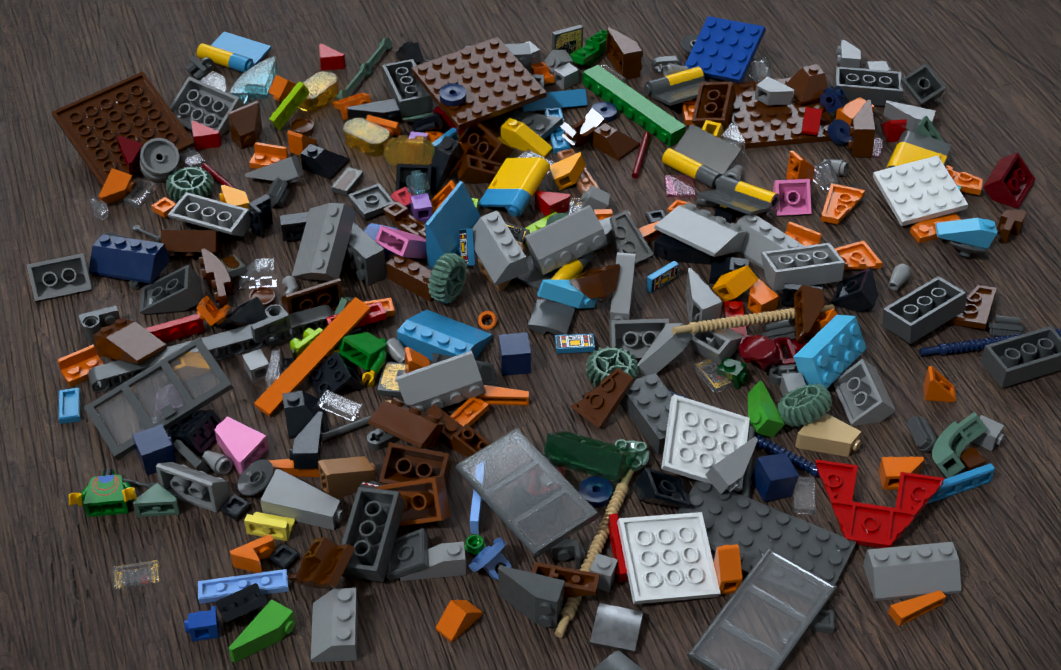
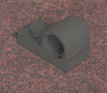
(95, 320)
(276, 322)

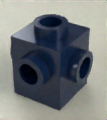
(832, 98)

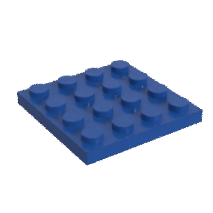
(725, 48)

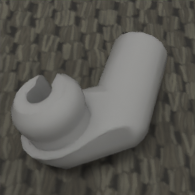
(291, 284)

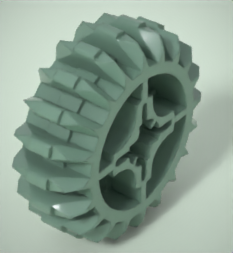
(189, 180)
(447, 278)
(607, 360)
(805, 404)

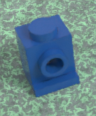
(202, 625)

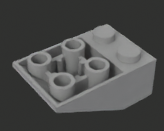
(700, 300)

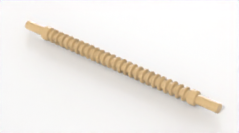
(739, 321)
(570, 607)

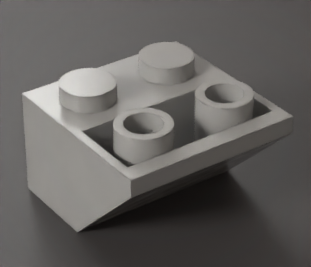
(716, 344)

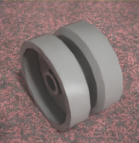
(158, 159)

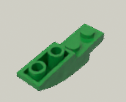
(592, 50)

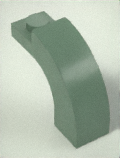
(953, 440)

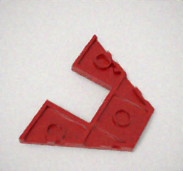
(870, 523)

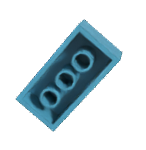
(831, 351)

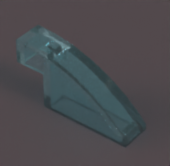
(256, 80)

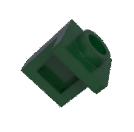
(733, 370)

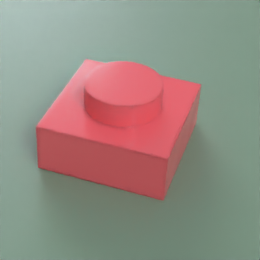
(402, 196)

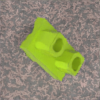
(308, 337)

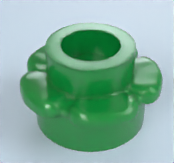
(474, 540)

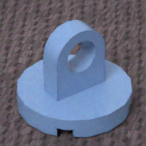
(489, 558)

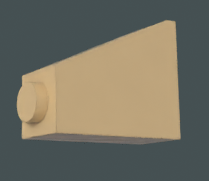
(829, 437)

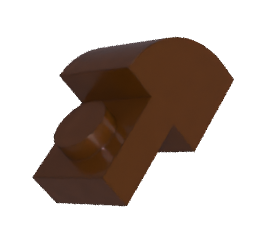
(1010, 223)

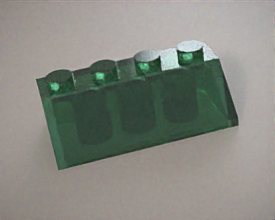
(589, 454)

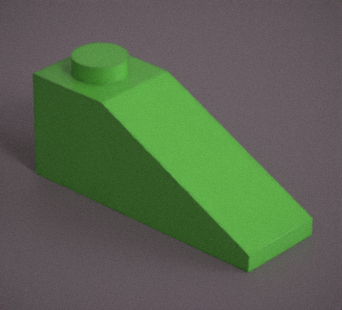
(763, 412)
(265, 630)

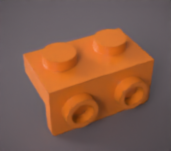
(210, 313)

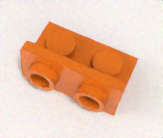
(358, 99)
(267, 154)
(803, 235)
(77, 365)

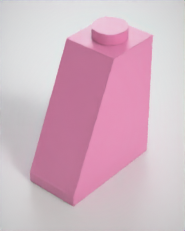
(402, 242)
(240, 443)

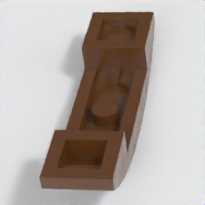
(403, 220)

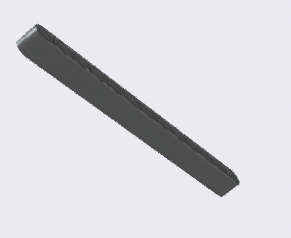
(220, 345)

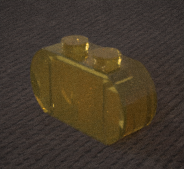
(322, 89)
(366, 136)
(409, 150)

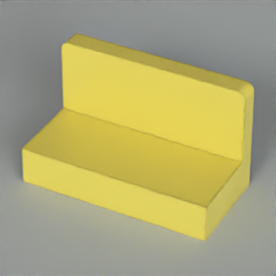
(264, 524)

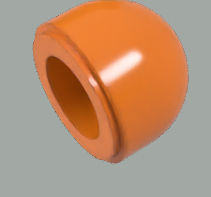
(487, 314)

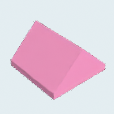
(793, 197)

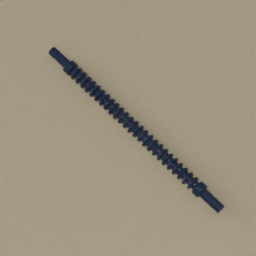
(942, 348)
(773, 448)

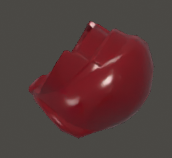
(759, 351)

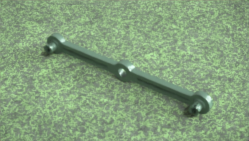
(365, 69)

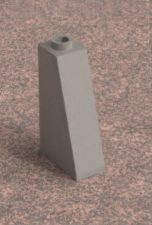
(623, 295)
(298, 500)

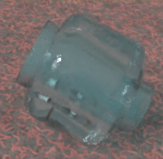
(417, 183)

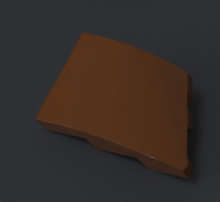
(323, 564)

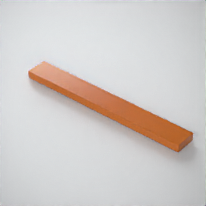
(312, 356)

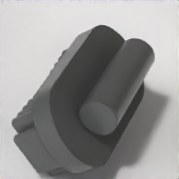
(278, 192)
(1005, 326)
(779, 329)
(921, 433)

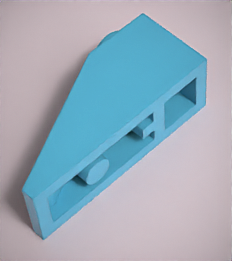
(968, 231)
(563, 292)

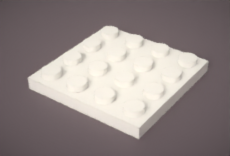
(920, 190)
(700, 438)
(668, 558)

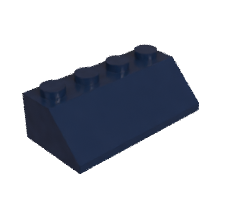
(128, 258)

